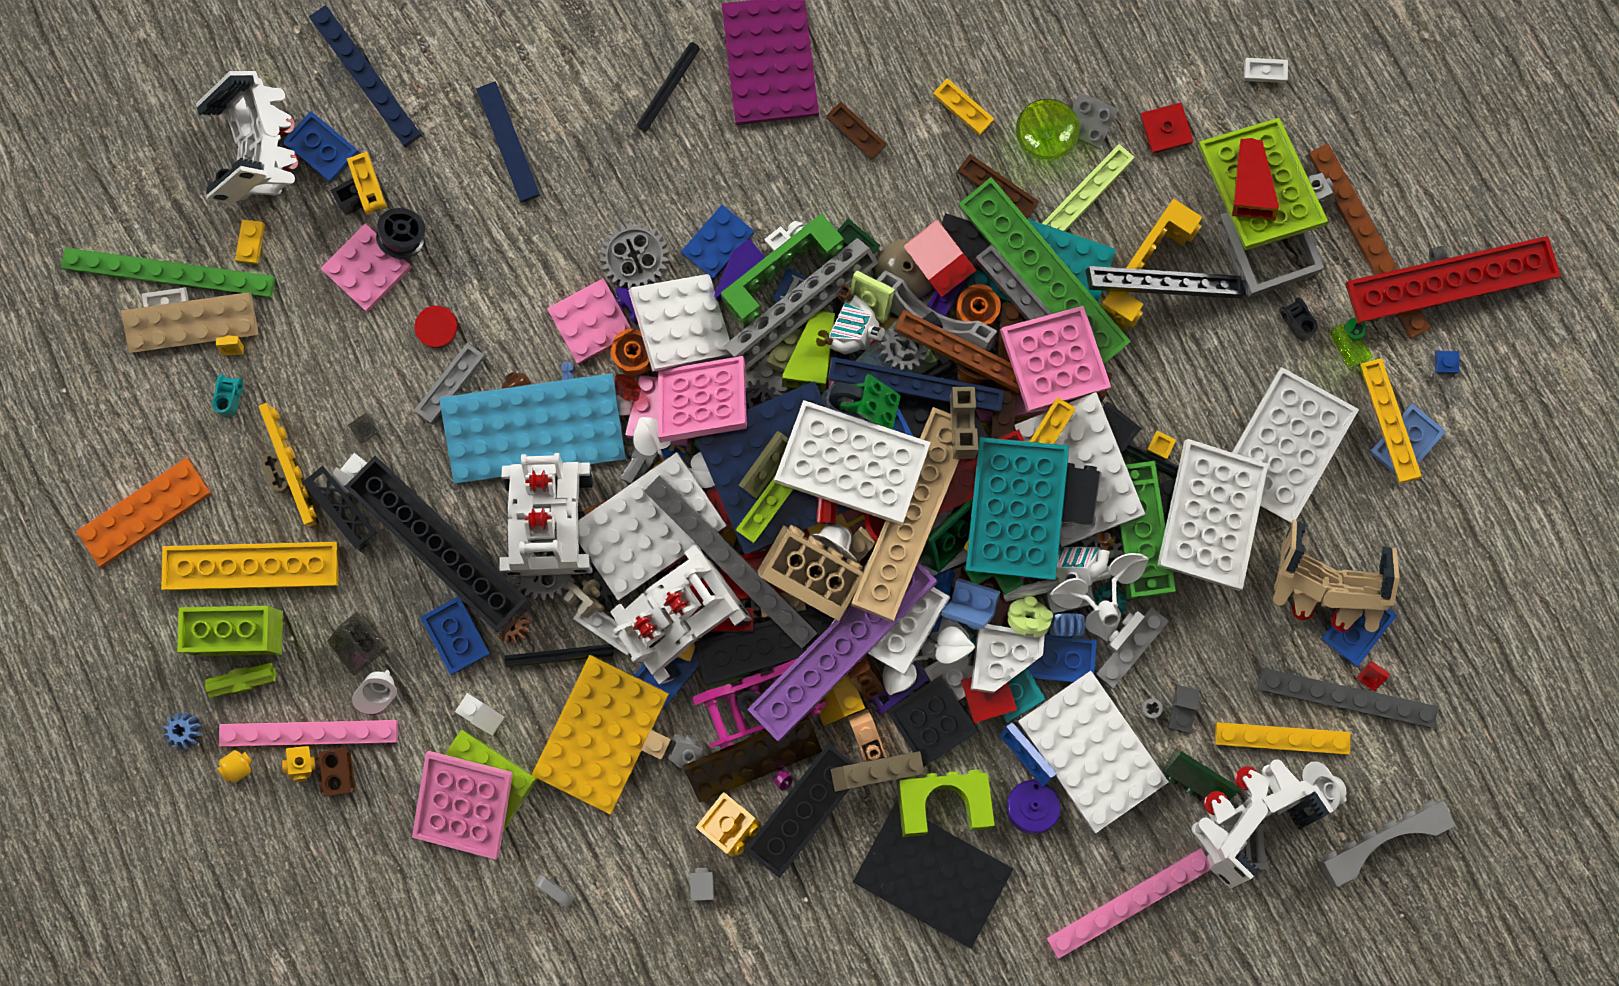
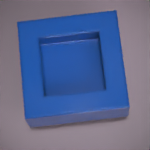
(1447, 362)

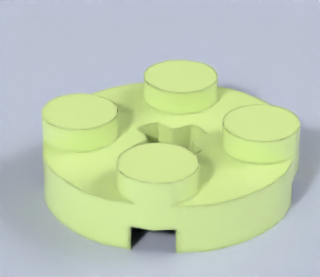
(1029, 607)

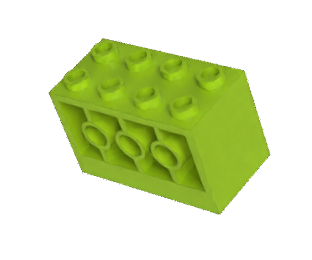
(230, 631)

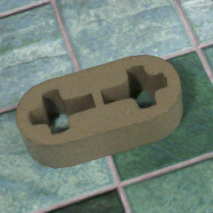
(271, 474)

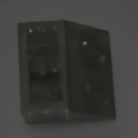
(357, 643)

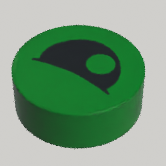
(1354, 330)

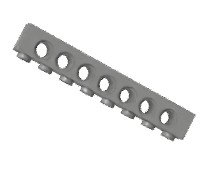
(801, 303)

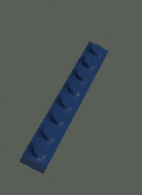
(365, 76)
(912, 383)

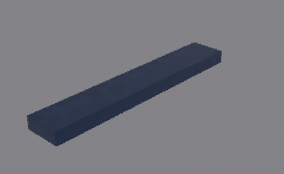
(508, 142)

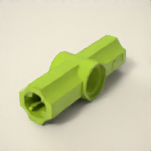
(240, 680)

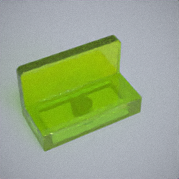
(1352, 351)

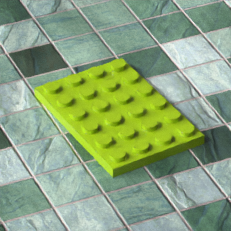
(1297, 201)

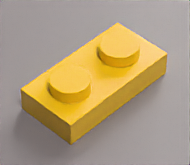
(250, 242)

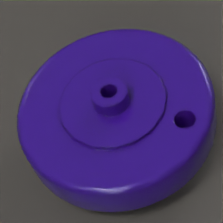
(1033, 807)

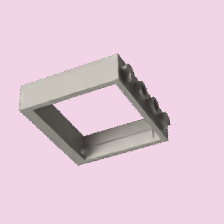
(1243, 267)

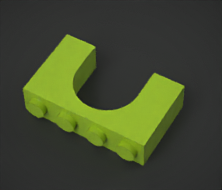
(971, 787)

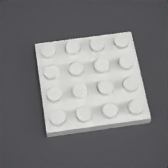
(680, 322)
(907, 637)

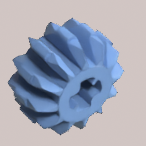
(1067, 625)
(190, 731)

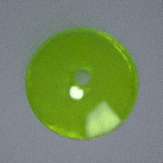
(1049, 117)

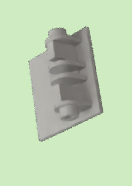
(1094, 118)

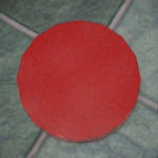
(436, 326)

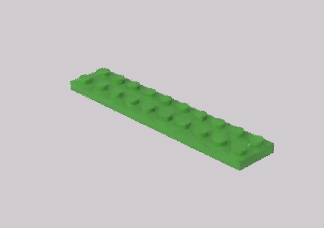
(1037, 262)

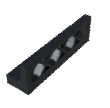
(335, 514)

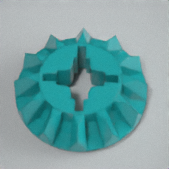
(1106, 592)

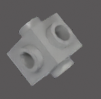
(1322, 189)
(684, 750)

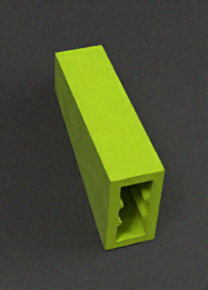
(809, 360)

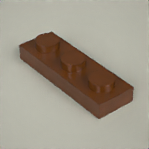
(856, 131)

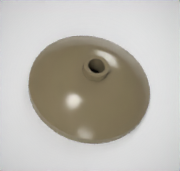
(892, 260)

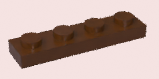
(978, 173)

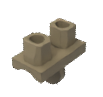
(586, 594)

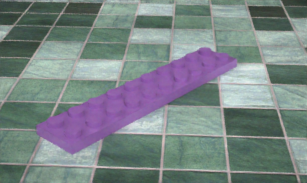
(830, 661)

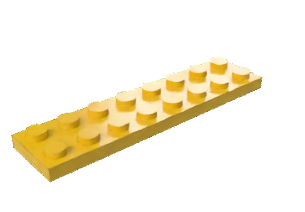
(250, 566)

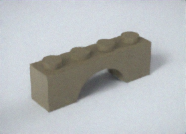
(877, 771)

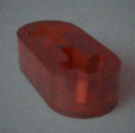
(627, 387)

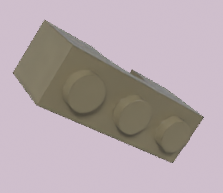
(962, 423)

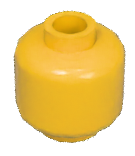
(234, 766)

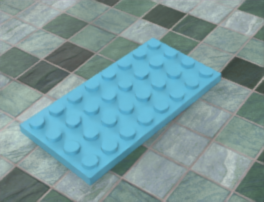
(535, 419)

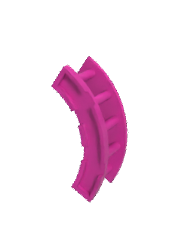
(729, 693)

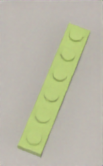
(1090, 189)

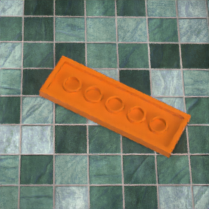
(143, 512)

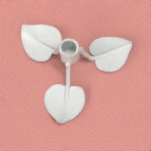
(647, 443)
(1106, 615)
(950, 648)

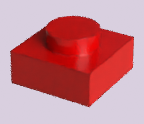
(1373, 676)

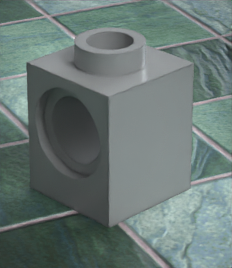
(702, 884)

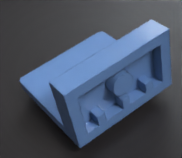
(971, 604)

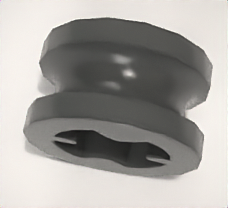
(1437, 254)

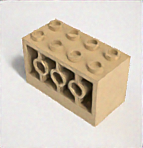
(807, 585)

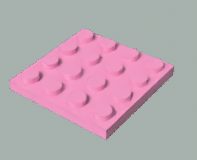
(1055, 358)
(701, 399)
(462, 804)

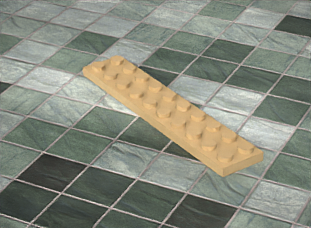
(901, 545)

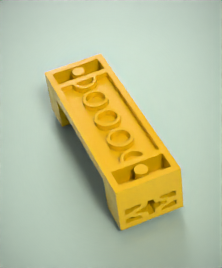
(1176, 223)

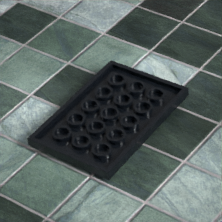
(934, 878)

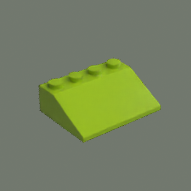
(473, 749)

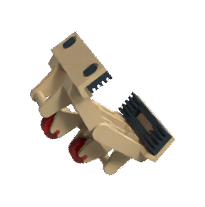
(1343, 590)

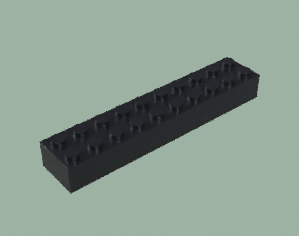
(439, 546)

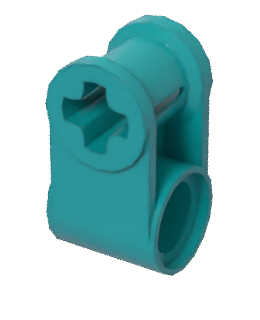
(227, 391)

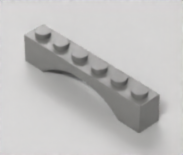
(904, 299)
(1346, 863)

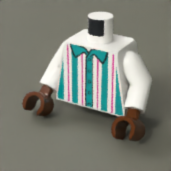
(853, 328)
(1084, 562)

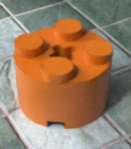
(982, 296)
(622, 357)

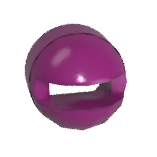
(783, 780)

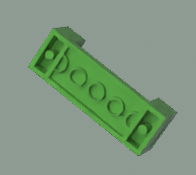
(817, 233)
(1146, 535)

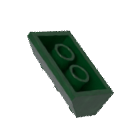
(947, 538)
(1196, 776)

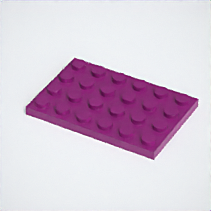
(769, 60)

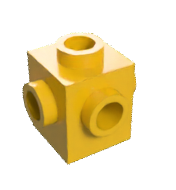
(295, 757)

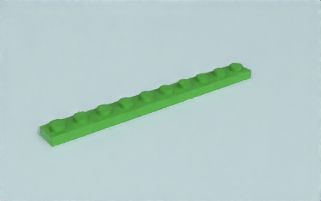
(168, 272)

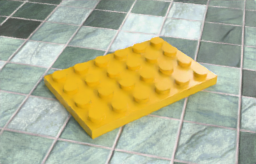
(600, 734)

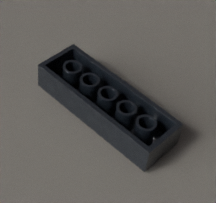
(799, 814)

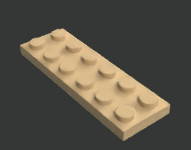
(189, 322)

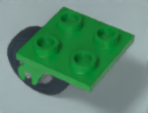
(869, 399)

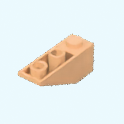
(867, 736)

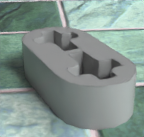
(554, 890)

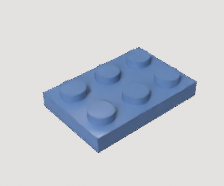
(1421, 432)

